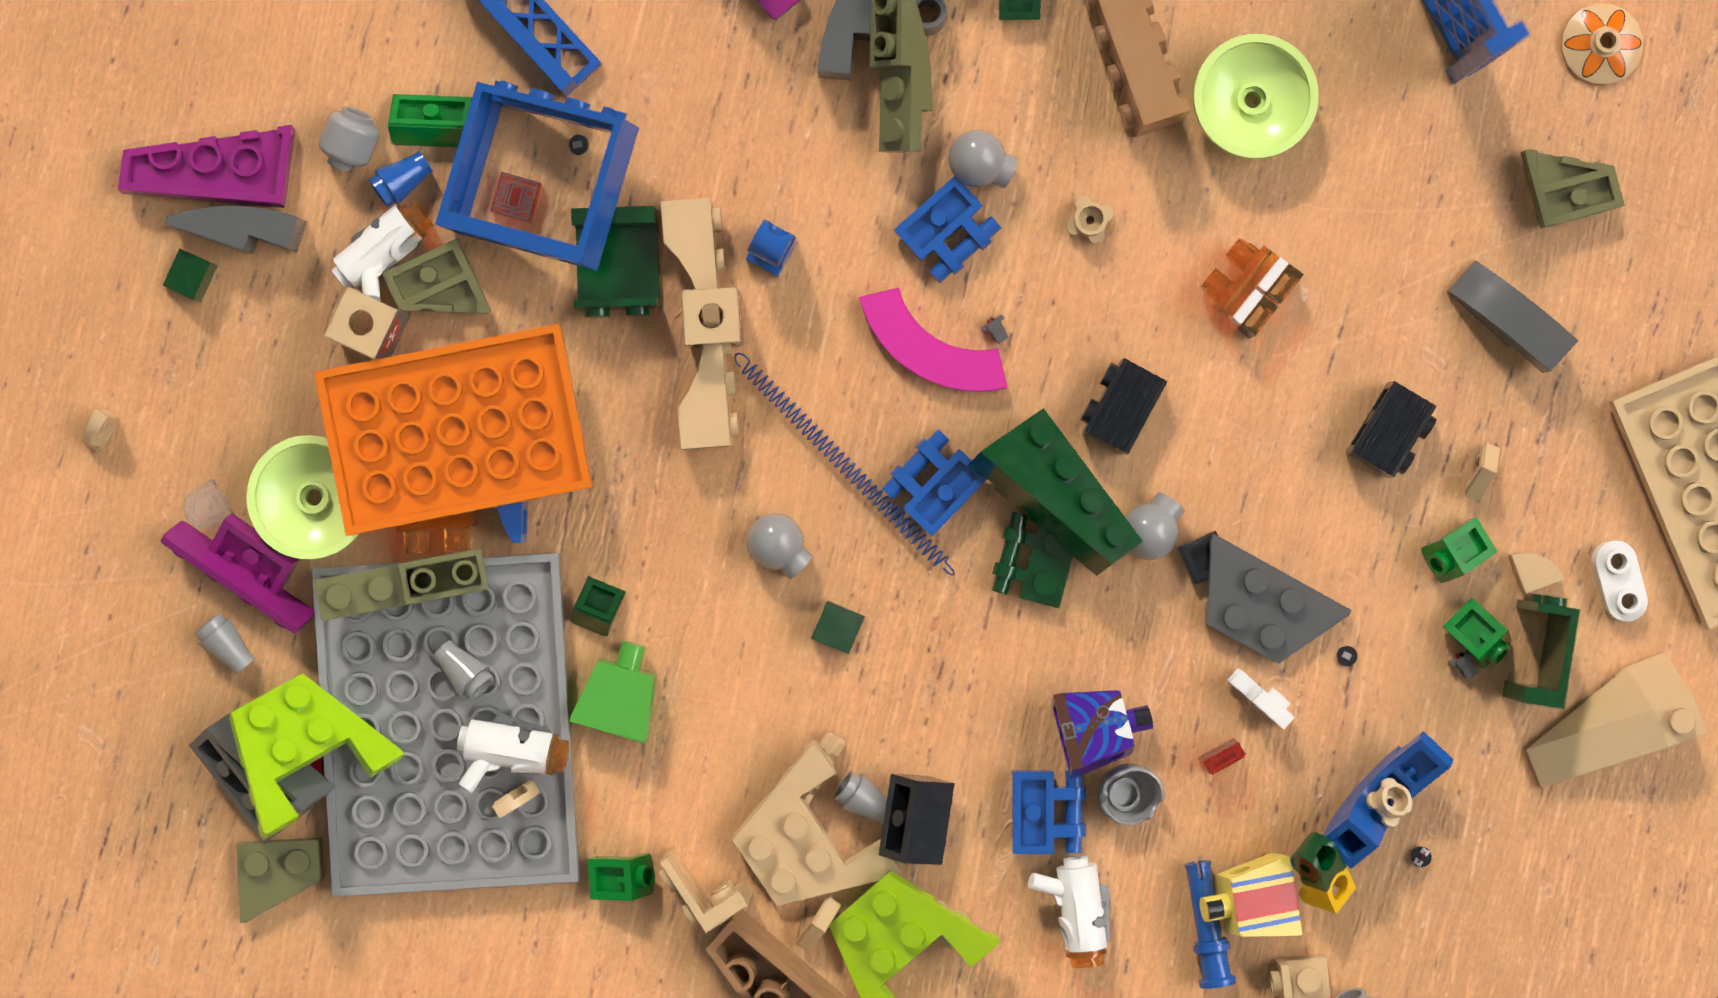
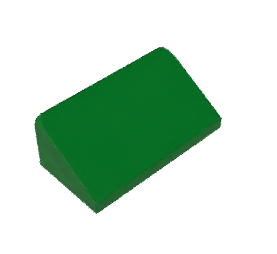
(427, 120)

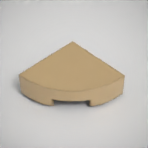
(99, 429)
(1487, 469)
(1534, 571)
(515, 798)
(819, 924)

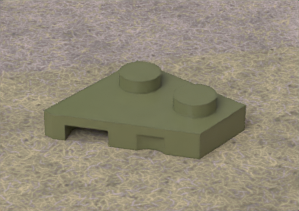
(1569, 188)
(437, 282)
(275, 872)

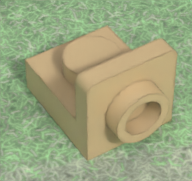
(1301, 977)

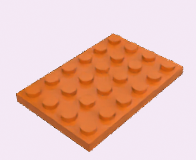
(453, 429)

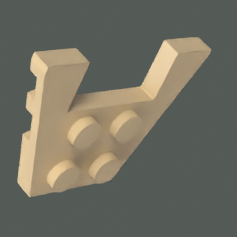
(791, 847)

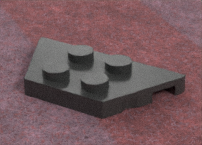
(1264, 604)

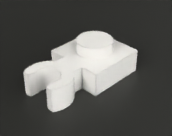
(1270, 703)

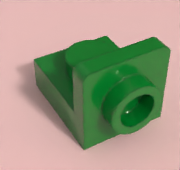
(1459, 551)
(1479, 634)
(621, 877)

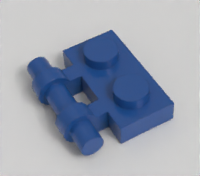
(939, 219)
(944, 491)
(1034, 812)

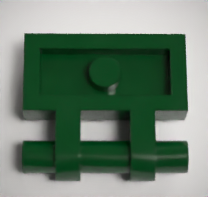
(1046, 568)

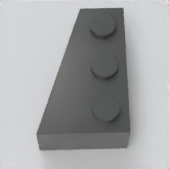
(220, 756)

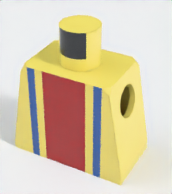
(1256, 899)

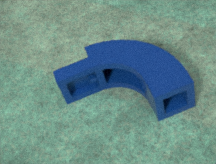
(1356, 826)

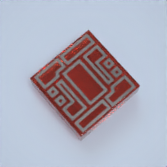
(516, 197)
(1222, 756)

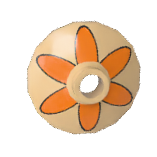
(1587, 56)

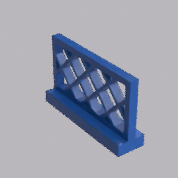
(1473, 33)

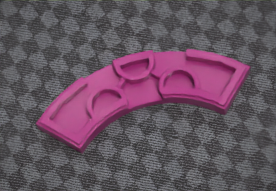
(924, 353)

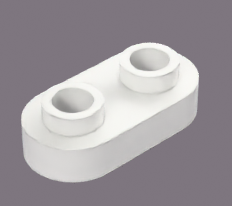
(1617, 582)

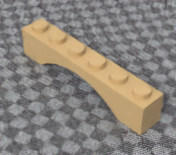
(705, 410)

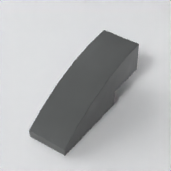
(846, 23)
(241, 226)
(1512, 317)

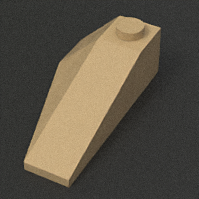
(1629, 717)

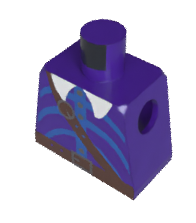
(1096, 728)

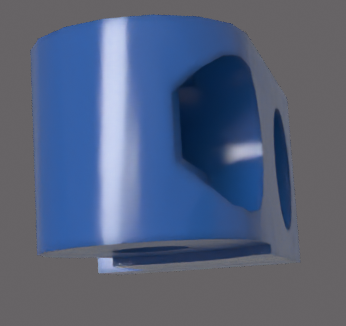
(771, 248)

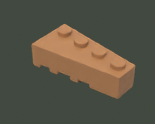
(1138, 65)
(762, 965)

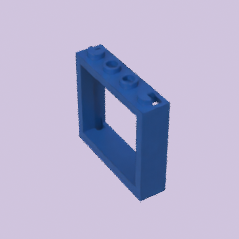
(472, 156)

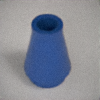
(399, 179)

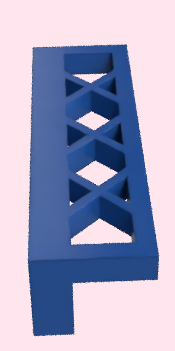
(538, 51)

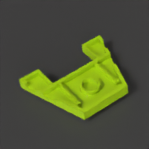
(291, 731)
(894, 926)

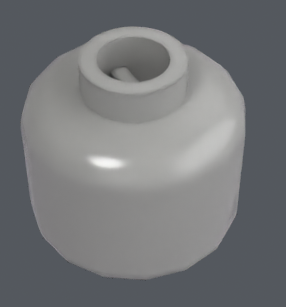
(348, 138)

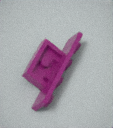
(244, 566)

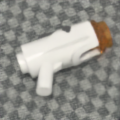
(381, 246)
(511, 745)
(1083, 909)

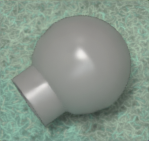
(980, 160)
(1156, 526)
(778, 544)

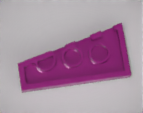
(225, 170)

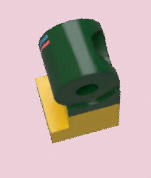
(1321, 869)

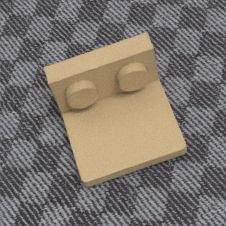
(699, 910)

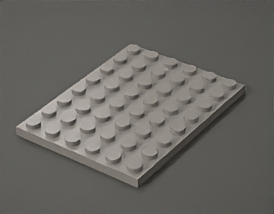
(413, 820)

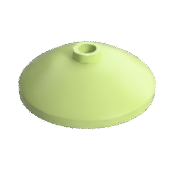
(1271, 72)
(281, 502)

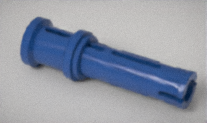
(1210, 944)

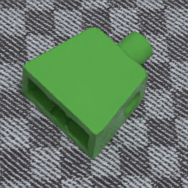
(619, 696)

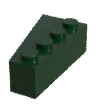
(1057, 491)

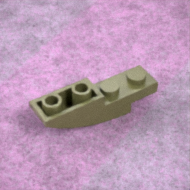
(902, 54)
(401, 584)

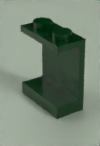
(627, 268)
(1556, 654)

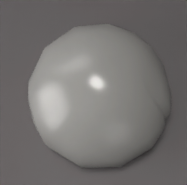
(1130, 794)

